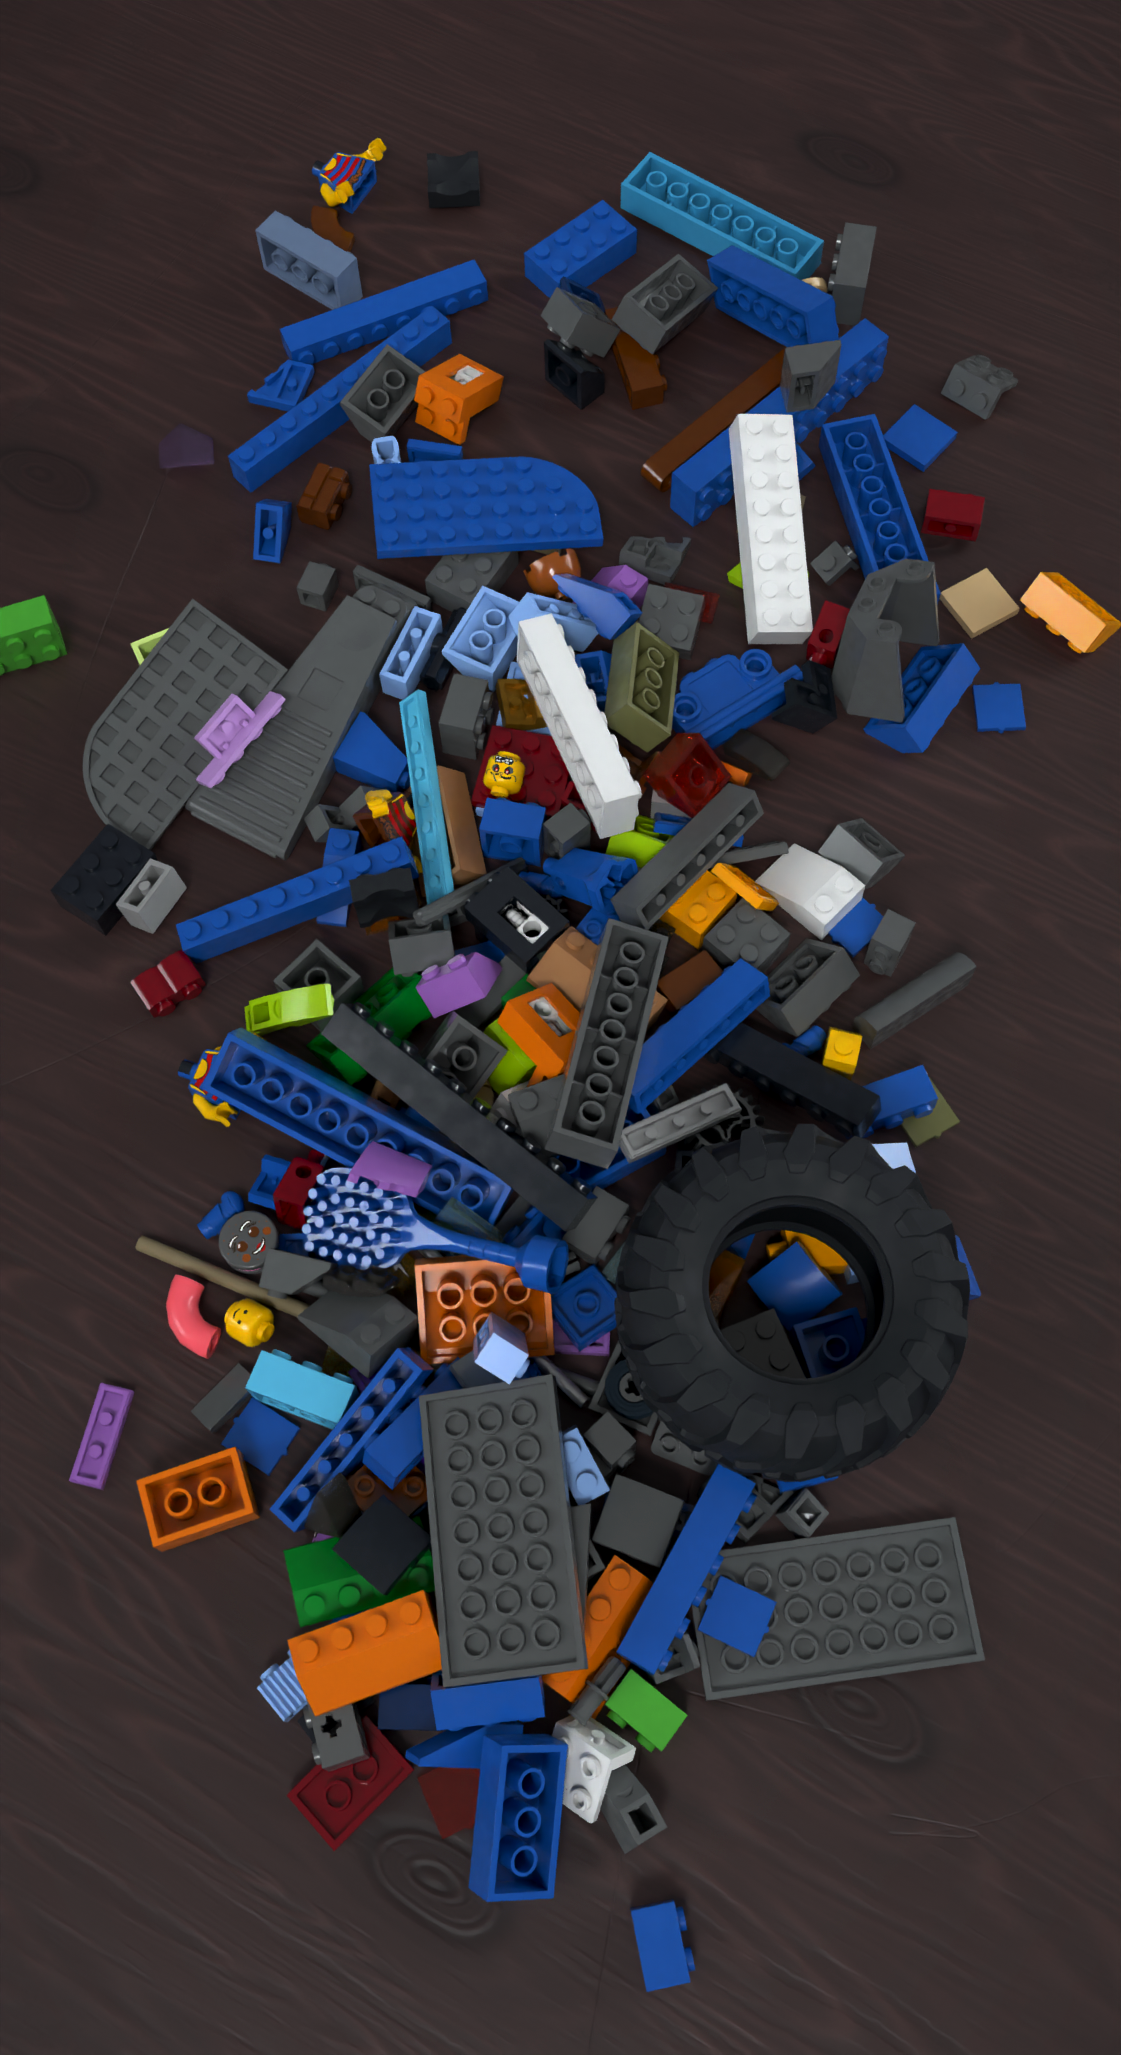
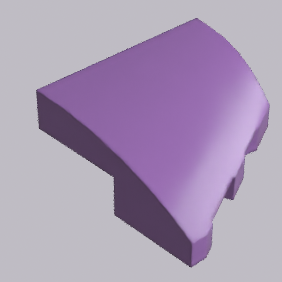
(391, 1170)

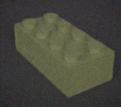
(641, 687)

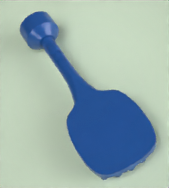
(378, 1227)

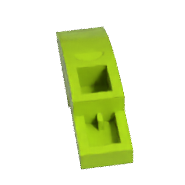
(289, 1008)

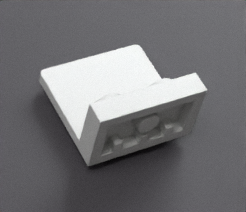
(590, 1759)

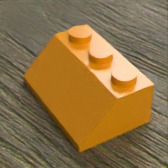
(1069, 612)

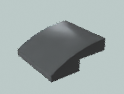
(638, 1521)

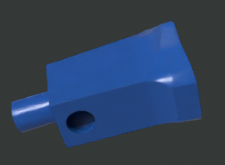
(590, 876)

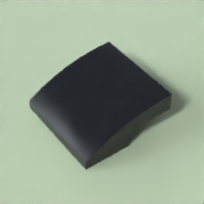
(383, 1544)

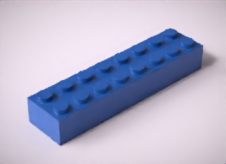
(870, 494)

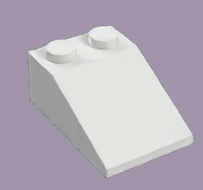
(812, 889)

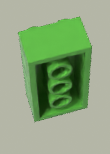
(29, 635)

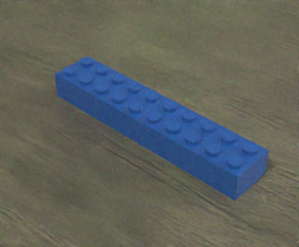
(707, 477)
(346, 1120)

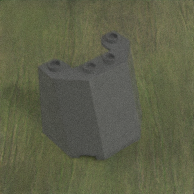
(890, 608)

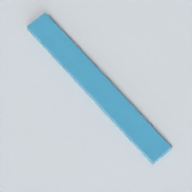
(426, 796)

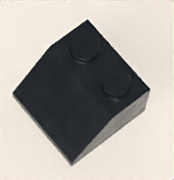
(572, 374)

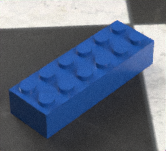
(771, 299)

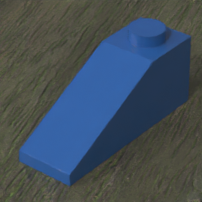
(339, 846)
(459, 1747)

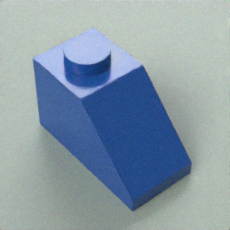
(271, 529)

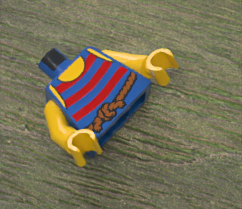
(349, 177)
(209, 1105)

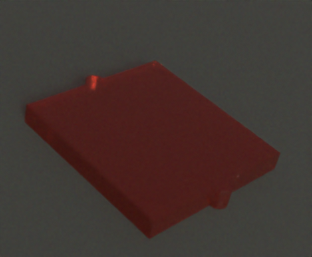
(451, 1797)

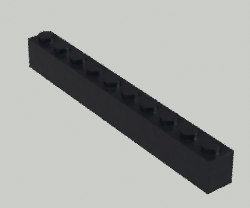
(460, 1116)

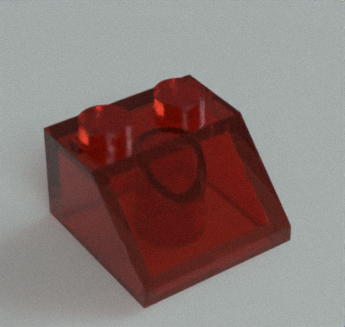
(687, 773)

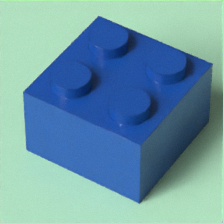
(513, 831)

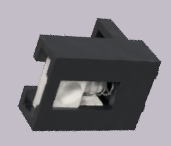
(500, 904)

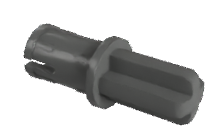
(597, 1690)

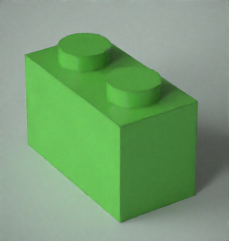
(645, 1711)

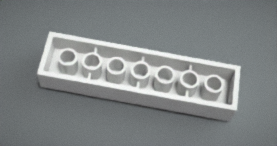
(770, 529)
(578, 726)

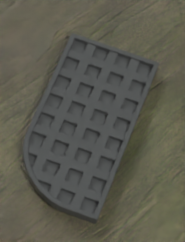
(143, 746)

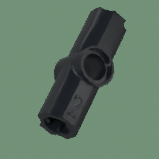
(438, 667)

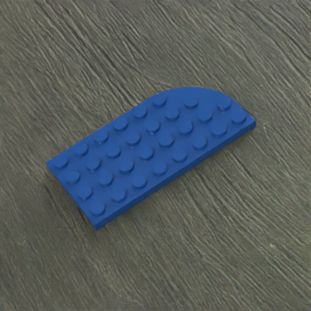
(480, 507)

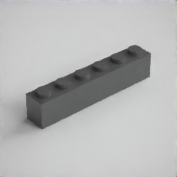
(687, 856)

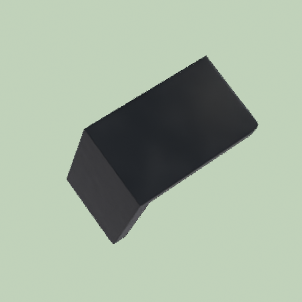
(808, 703)

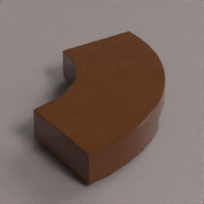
(326, 225)

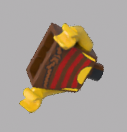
(387, 818)

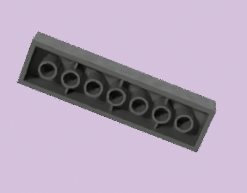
(607, 1044)

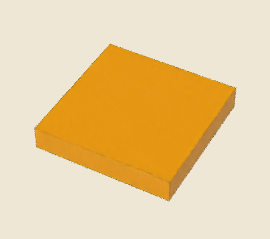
(745, 886)

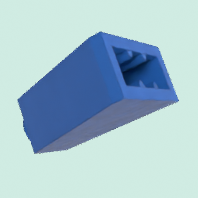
(372, 757)

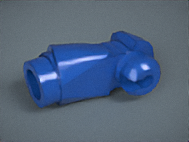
(540, 883)
(809, 1041)
(213, 1221)

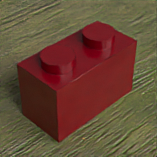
(953, 514)

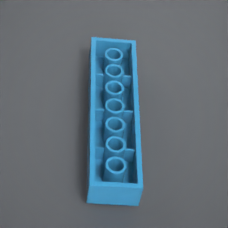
(715, 218)

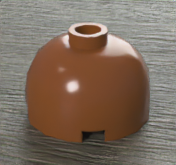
(545, 568)

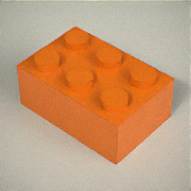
(197, 1499)

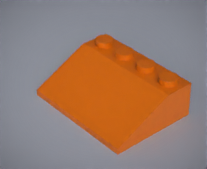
(460, 1294)

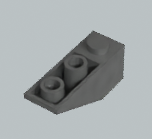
(630, 1810)

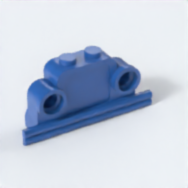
(730, 696)

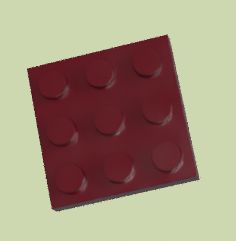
(544, 769)

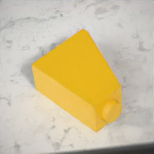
(841, 1051)

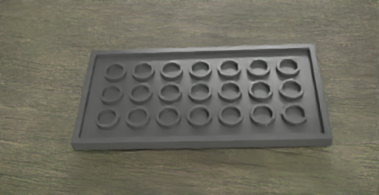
(501, 1532)
(846, 1609)

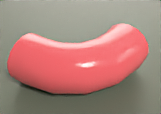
(186, 1319)

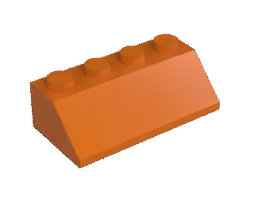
(609, 1615)
(368, 1653)

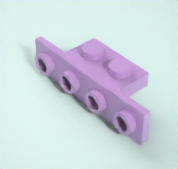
(231, 731)

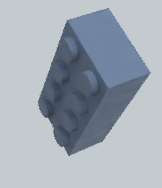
(308, 262)

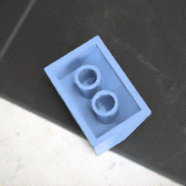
(484, 638)

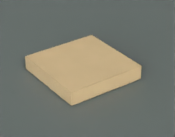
(979, 603)

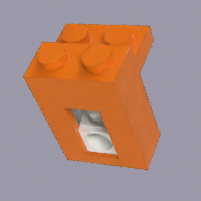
(454, 394)
(543, 1028)

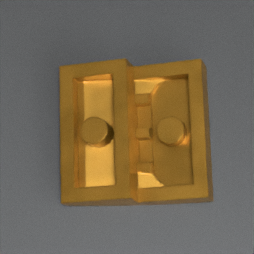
(515, 709)

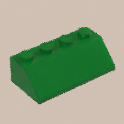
(391, 1001)
(330, 1588)

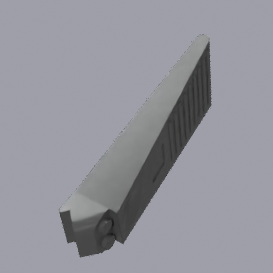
(293, 759)

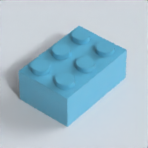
(301, 1388)

